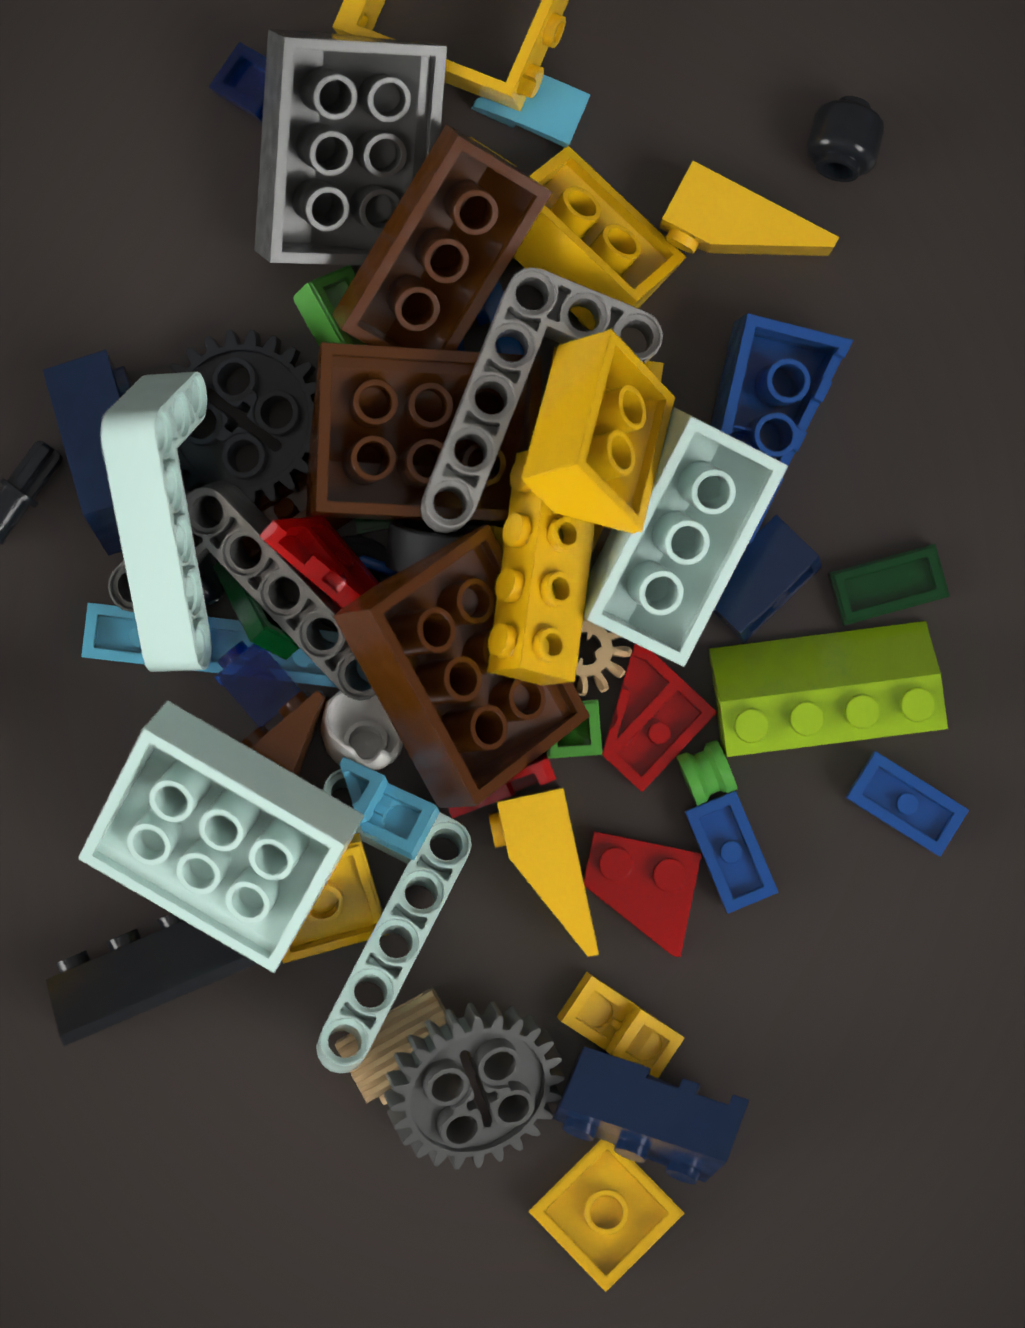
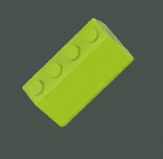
(827, 689)

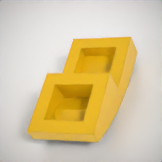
(619, 1025)

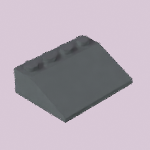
(341, 140)

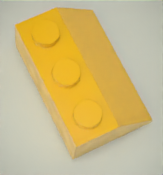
(595, 237)
(599, 434)

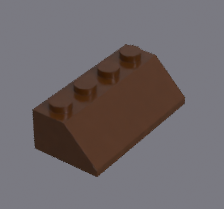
(442, 248)

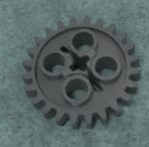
(433, 1097)

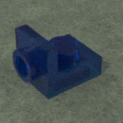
(243, 80)
(256, 681)

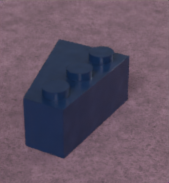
(80, 397)
(649, 1116)

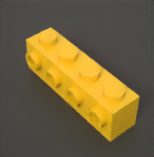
(539, 589)

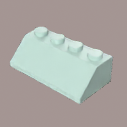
(698, 522)

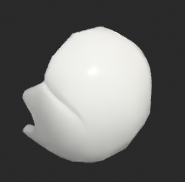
(359, 732)

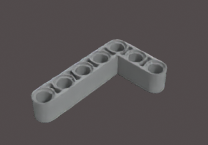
(509, 377)

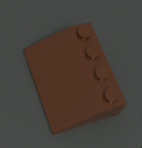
(385, 423)
(428, 663)

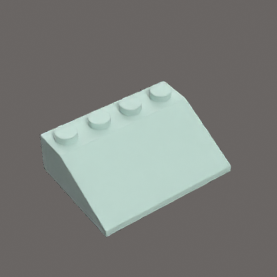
(219, 835)

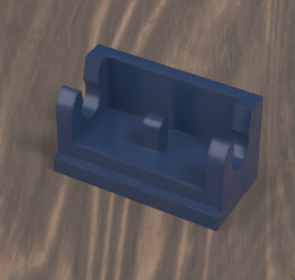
(765, 578)

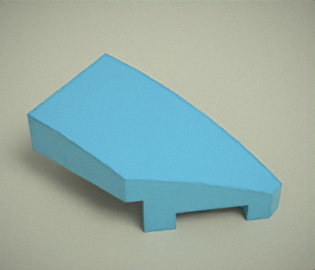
(550, 113)
(390, 813)

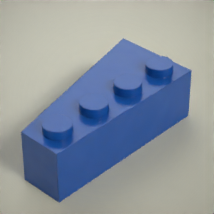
(774, 385)

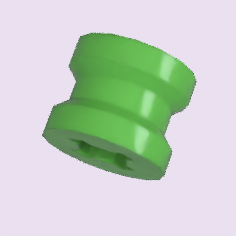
(706, 772)

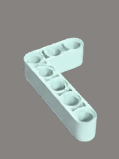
(153, 517)
(397, 918)

